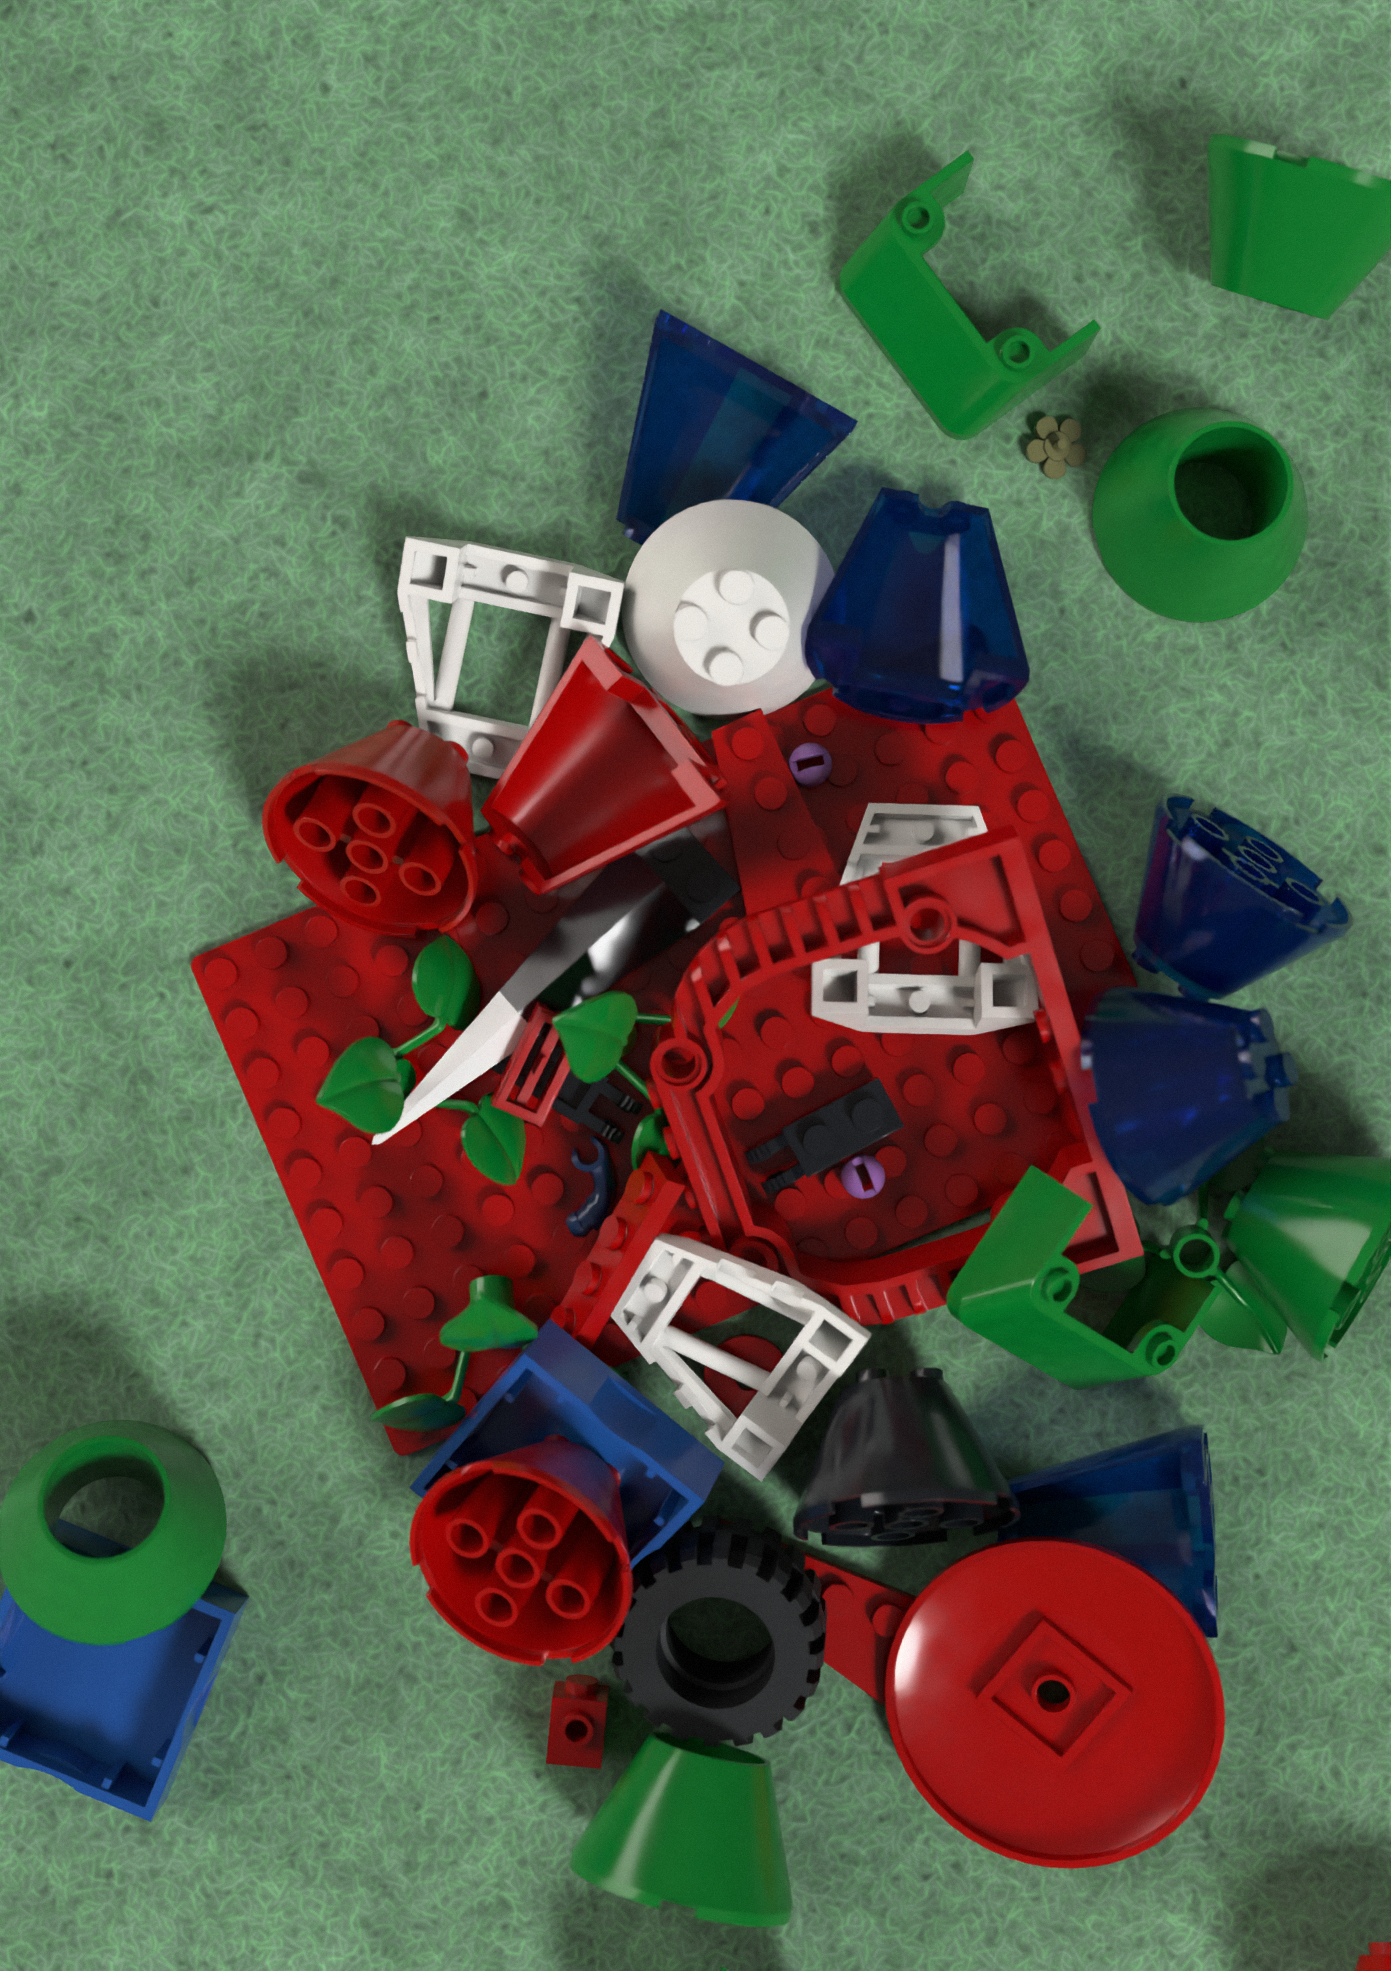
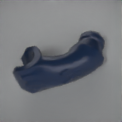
(602, 1199)

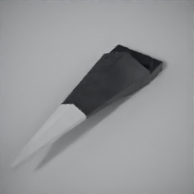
(610, 931)

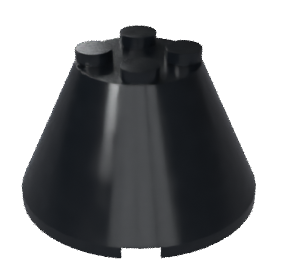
(901, 1467)

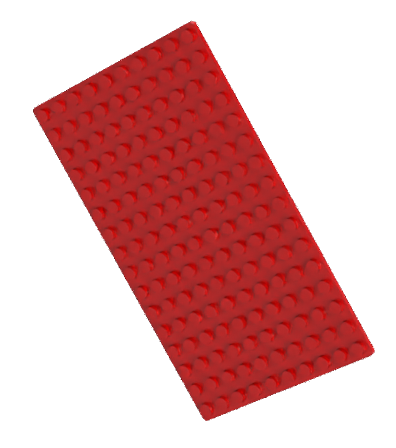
(415, 1220)

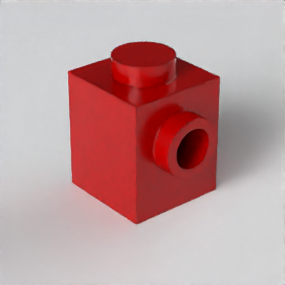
(577, 1722)

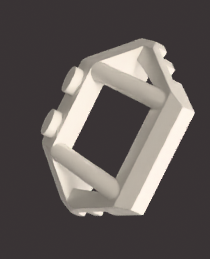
(501, 577)
(972, 1003)
(785, 1394)

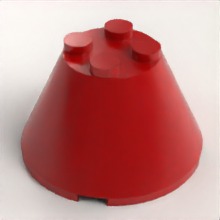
(381, 831)
(528, 1552)

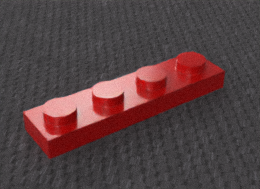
(619, 1249)

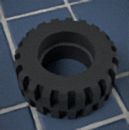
(708, 1695)

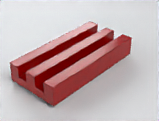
(518, 1106)

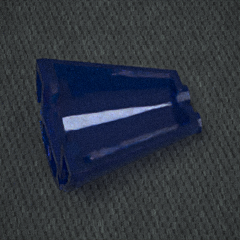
(717, 431)
(919, 616)
(1139, 1501)

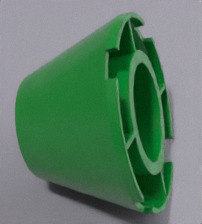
(1292, 225)
(1160, 554)
(123, 1594)
(692, 1832)

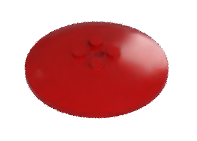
(1042, 1777)

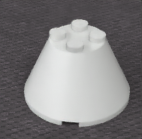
(725, 608)

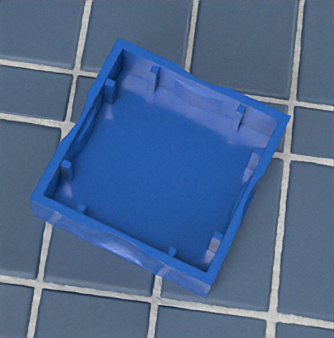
(572, 1393)
(113, 1714)

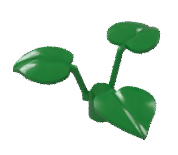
(596, 1038)
(374, 1080)
(1241, 1311)
(484, 1324)

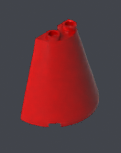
(599, 775)

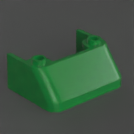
(927, 333)
(1021, 1285)

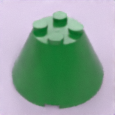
(1314, 1238)

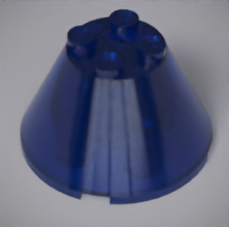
(1225, 903)
(1180, 1086)

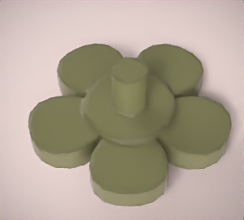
(1056, 446)

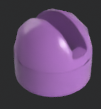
(813, 775)
(852, 1181)

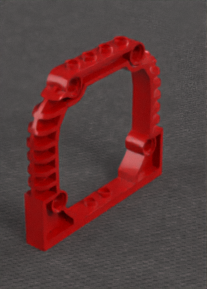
(982, 898)

